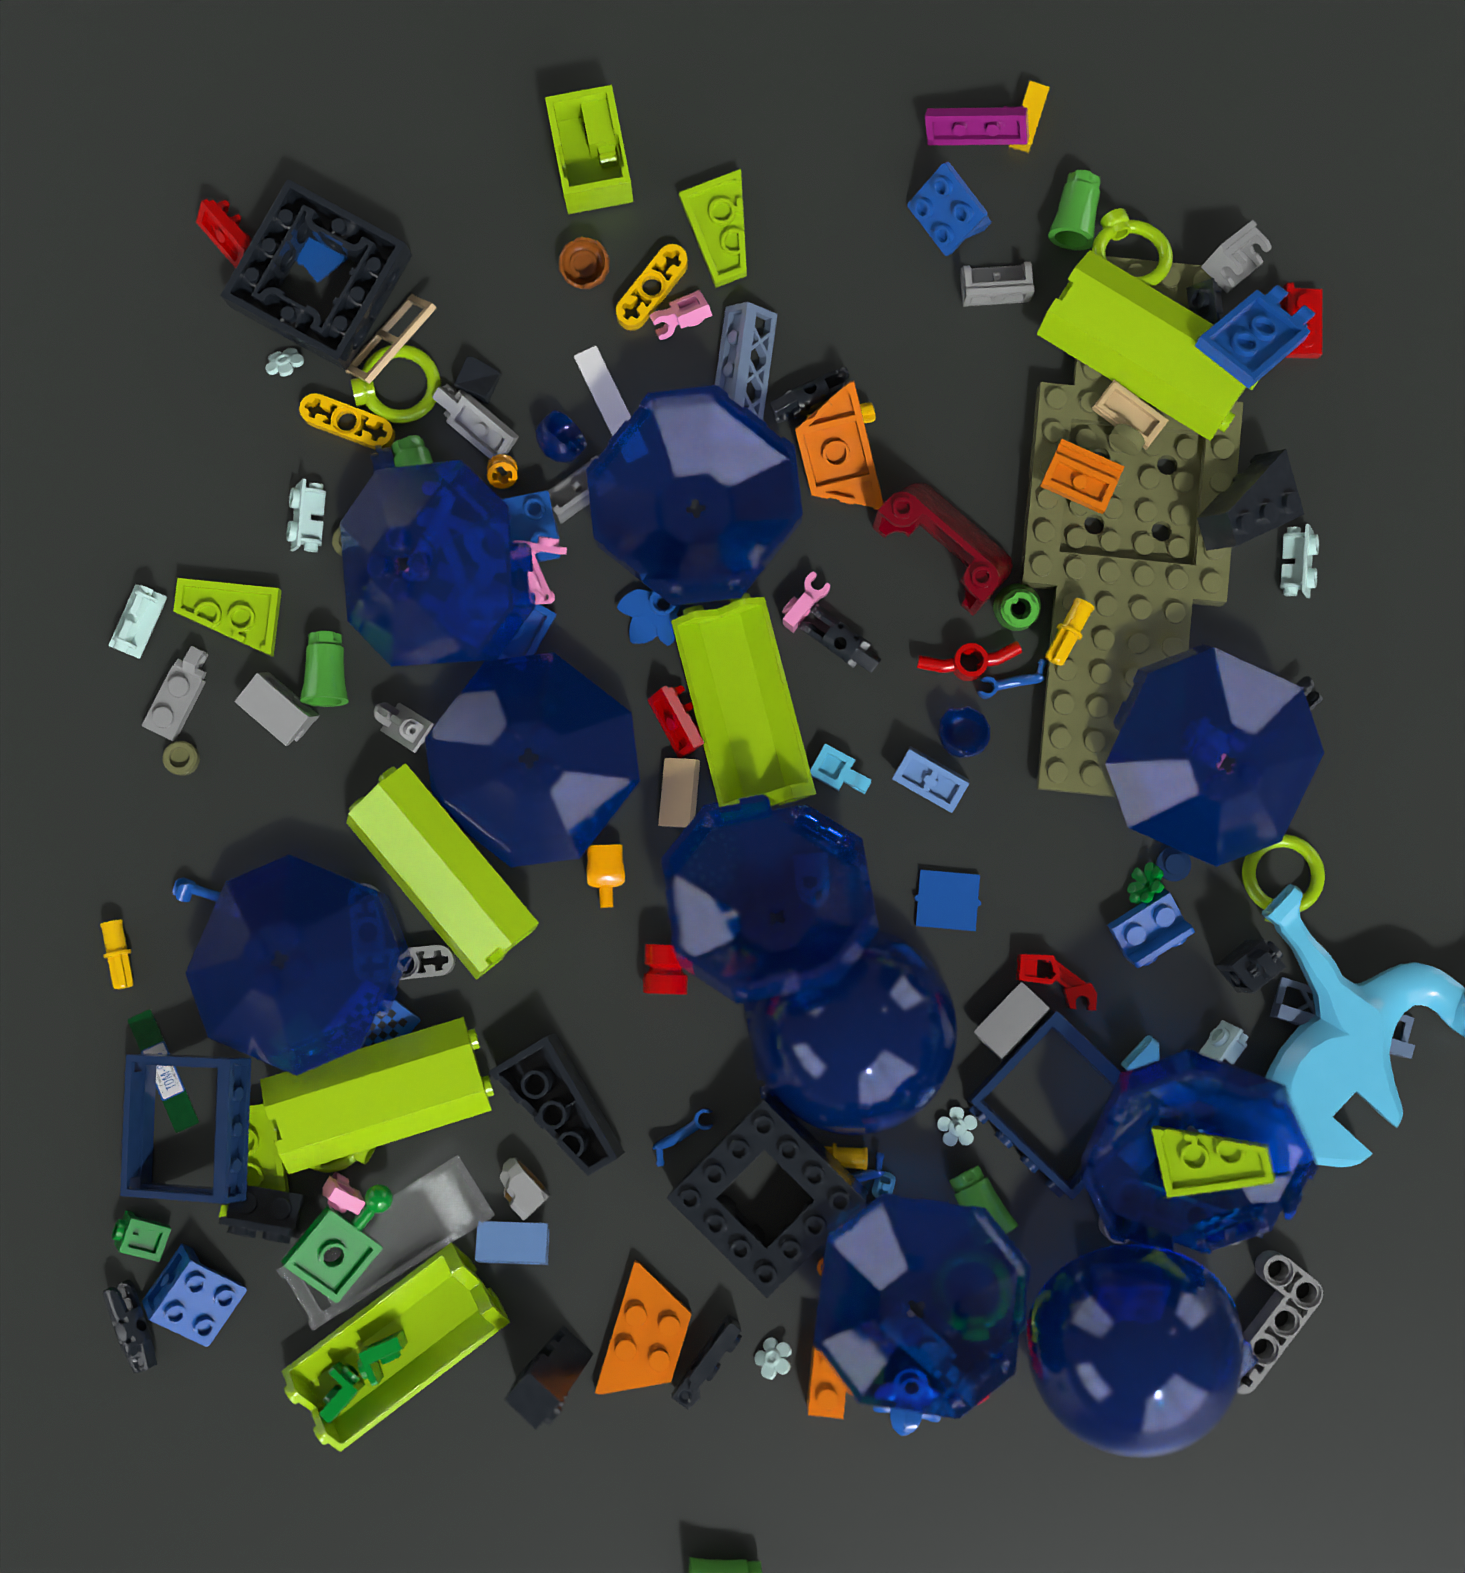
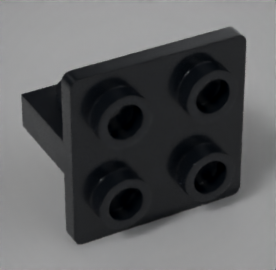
(265, 1211)

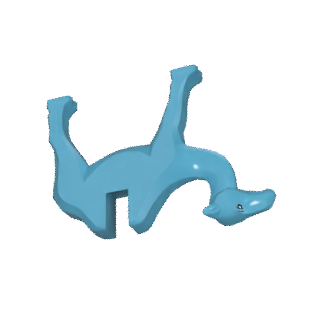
(1346, 1040)

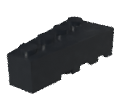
(560, 1102)

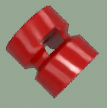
(665, 971)

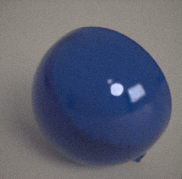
(859, 1050)
(1136, 1350)

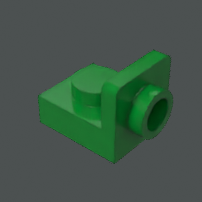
(140, 1236)
(383, 1350)
(340, 1397)

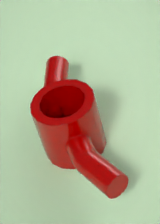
(985, 660)

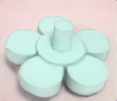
(284, 362)
(957, 1127)
(772, 1359)

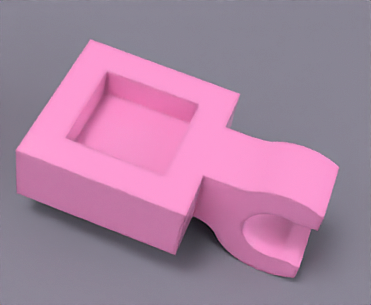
(684, 312)
(799, 609)
(341, 1195)

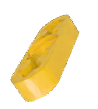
(673, 273)
(321, 421)

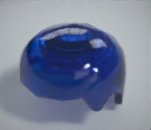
(560, 437)
(964, 732)

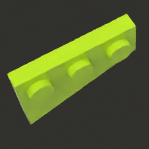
(718, 225)
(234, 610)
(1209, 1162)
(264, 1164)

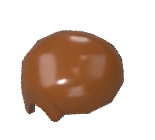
(584, 263)

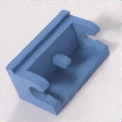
(931, 779)
(512, 1243)

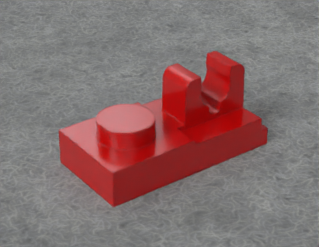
(223, 230)
(675, 720)

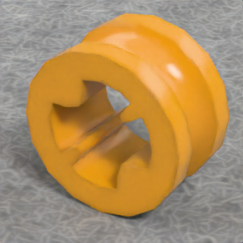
(495, 477)

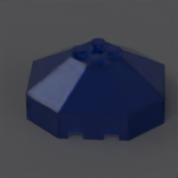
(686, 450)
(464, 573)
(1174, 735)
(582, 770)
(754, 861)
(338, 973)
(1221, 1100)
(972, 1295)

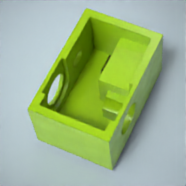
(589, 149)

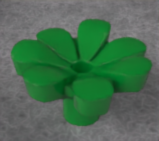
(1146, 883)

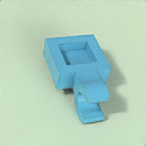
(835, 769)

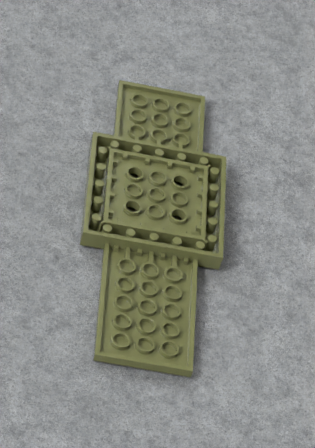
(1133, 581)

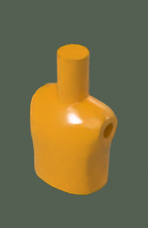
(605, 870)

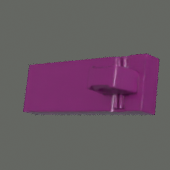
(977, 126)

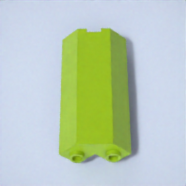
(1142, 344)
(743, 702)
(440, 870)
(377, 1095)
(443, 1319)

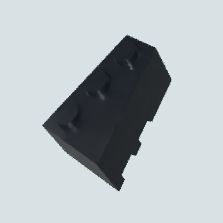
(1254, 504)
(547, 1378)

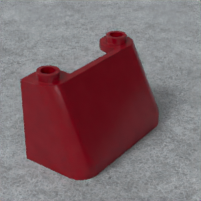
(923, 506)

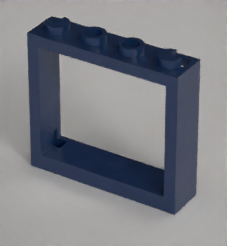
(230, 1130)
(1007, 1134)

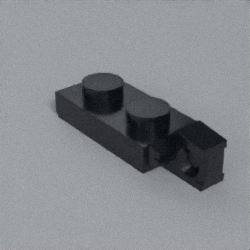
(707, 1362)

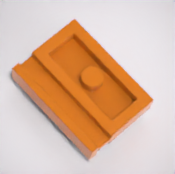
(1082, 476)

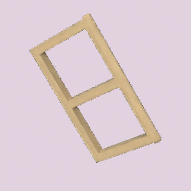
(397, 342)

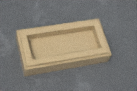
(1123, 407)
(679, 792)

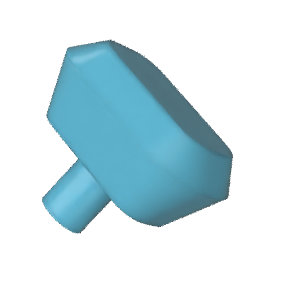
(883, 1184)

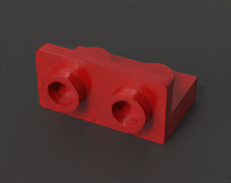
(1313, 300)

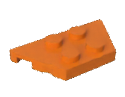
(839, 451)
(644, 1336)

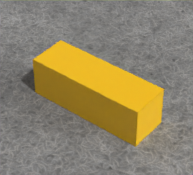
(1034, 100)

